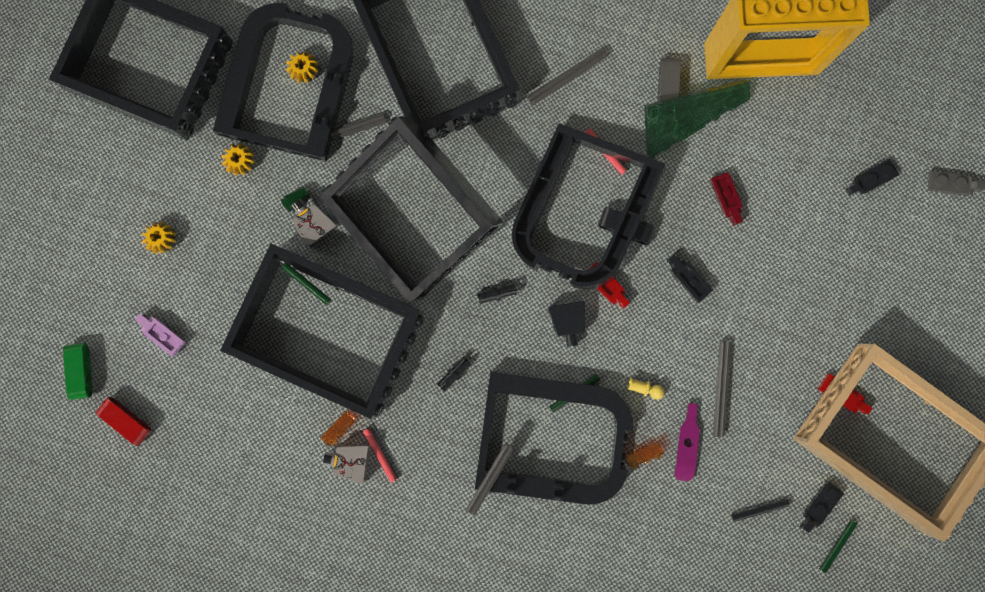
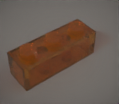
(338, 429)
(644, 455)

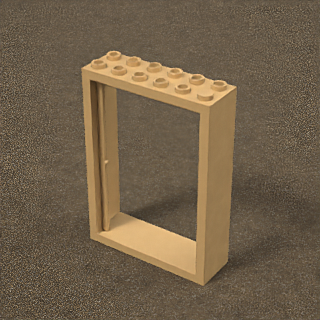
(964, 488)

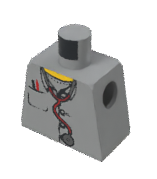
(311, 222)
(349, 462)

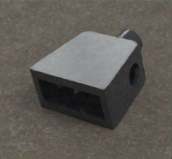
(568, 320)

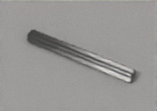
(567, 76)
(721, 389)

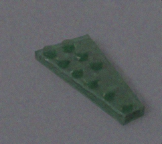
(685, 115)

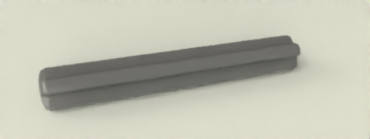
(358, 126)
(490, 479)

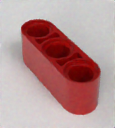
(123, 421)

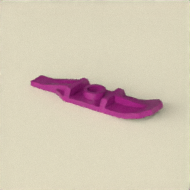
(687, 455)

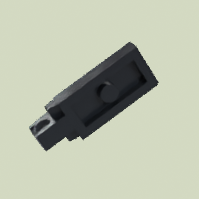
(873, 178)
(689, 278)
(821, 506)

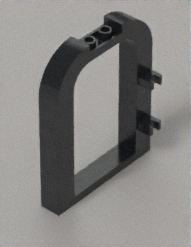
(243, 70)
(543, 186)
(550, 487)

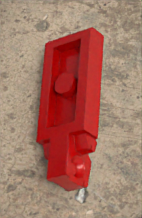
(613, 292)
(854, 401)

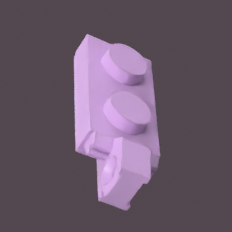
(160, 334)

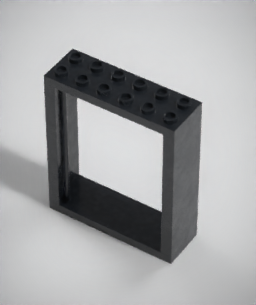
(85, 35)
(444, 171)

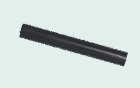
(760, 510)

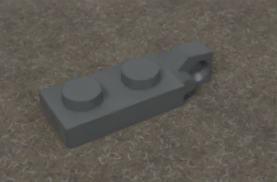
(953, 183)

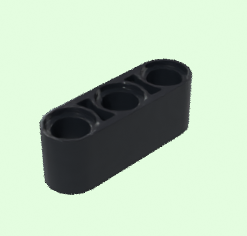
(610, 219)

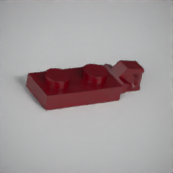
(727, 197)

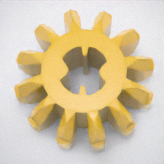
(295, 67)
(244, 161)
(158, 244)

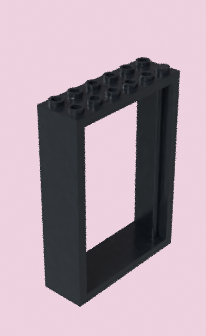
(463, 114)
(389, 371)

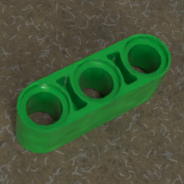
(77, 371)

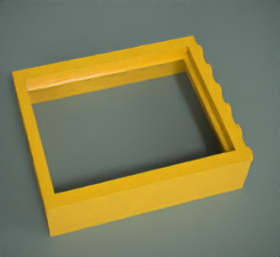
(732, 57)

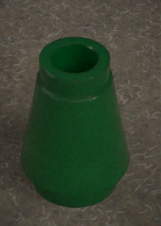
(292, 197)

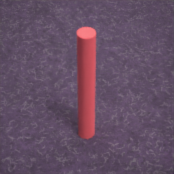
(615, 162)
(380, 455)

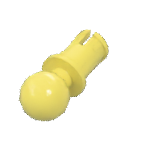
(656, 391)

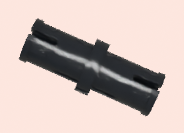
(496, 293)
(453, 374)

